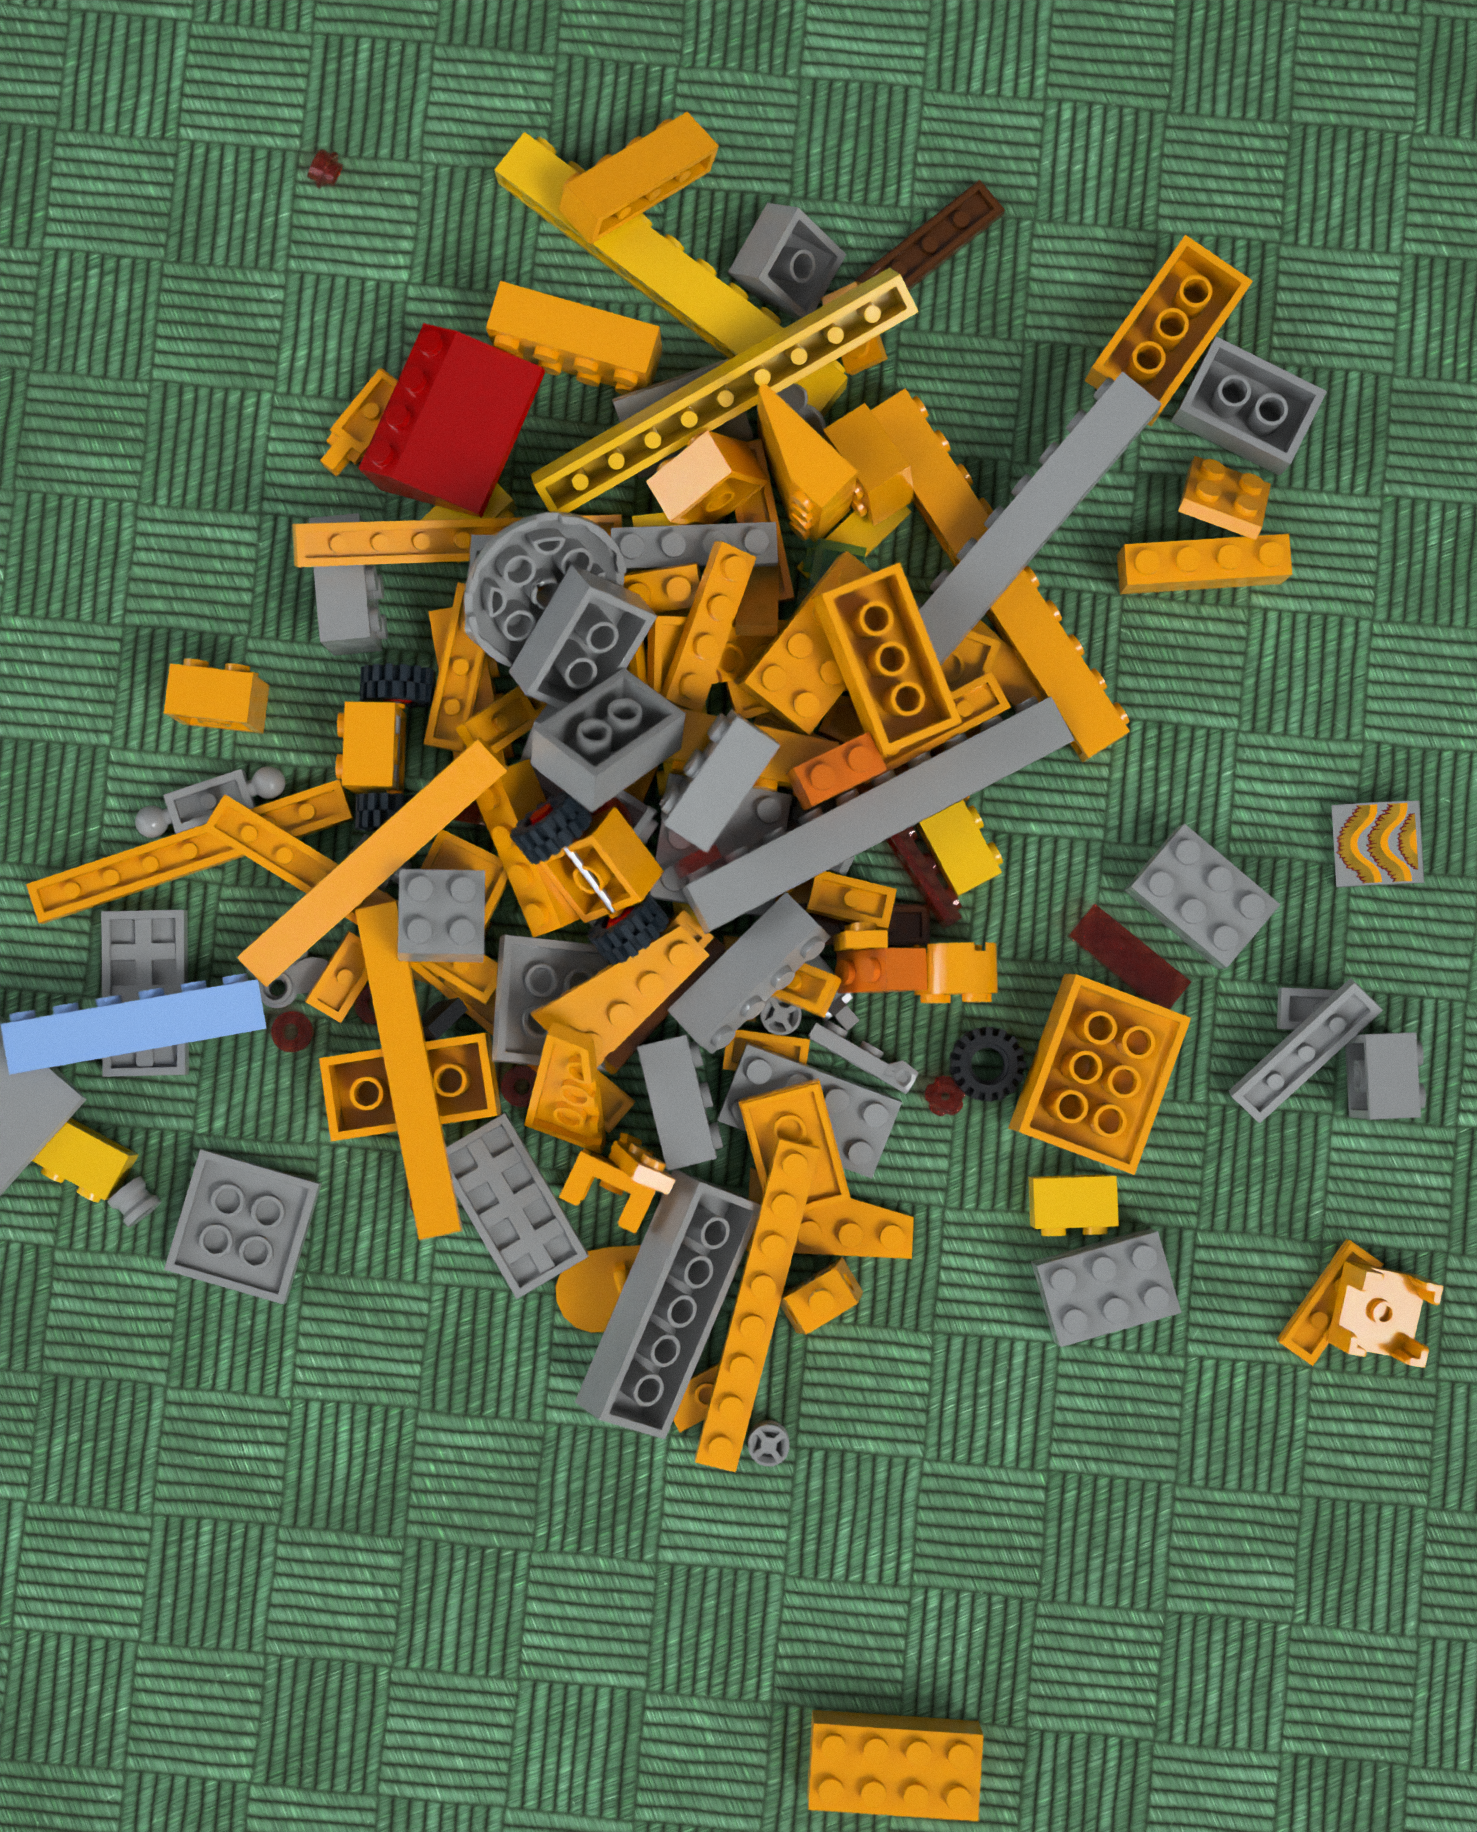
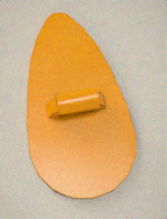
(593, 1286)

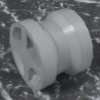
(779, 1013)
(134, 1201)
(767, 1453)

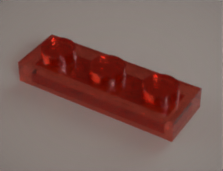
(923, 872)
(1128, 958)

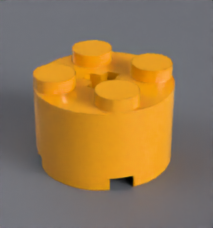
(960, 971)

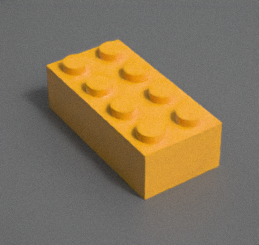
(1172, 322)
(575, 338)
(887, 659)
(798, 669)
(360, 1094)
(895, 1765)

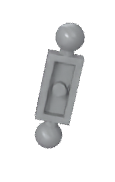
(196, 803)

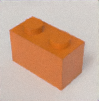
(836, 771)
(882, 970)

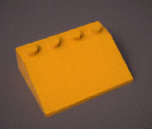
(807, 470)
(1099, 1072)

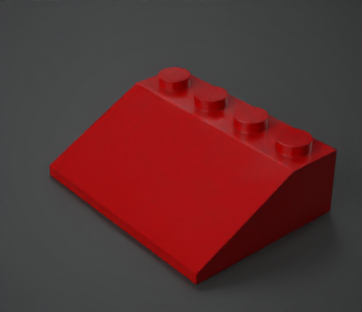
(451, 421)

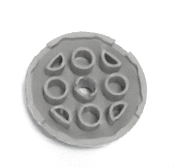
(538, 549)

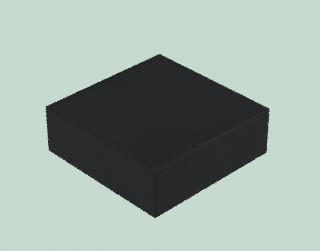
(441, 1017)

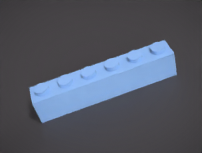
(132, 1026)

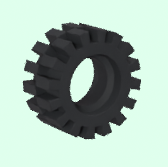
(1012, 1059)

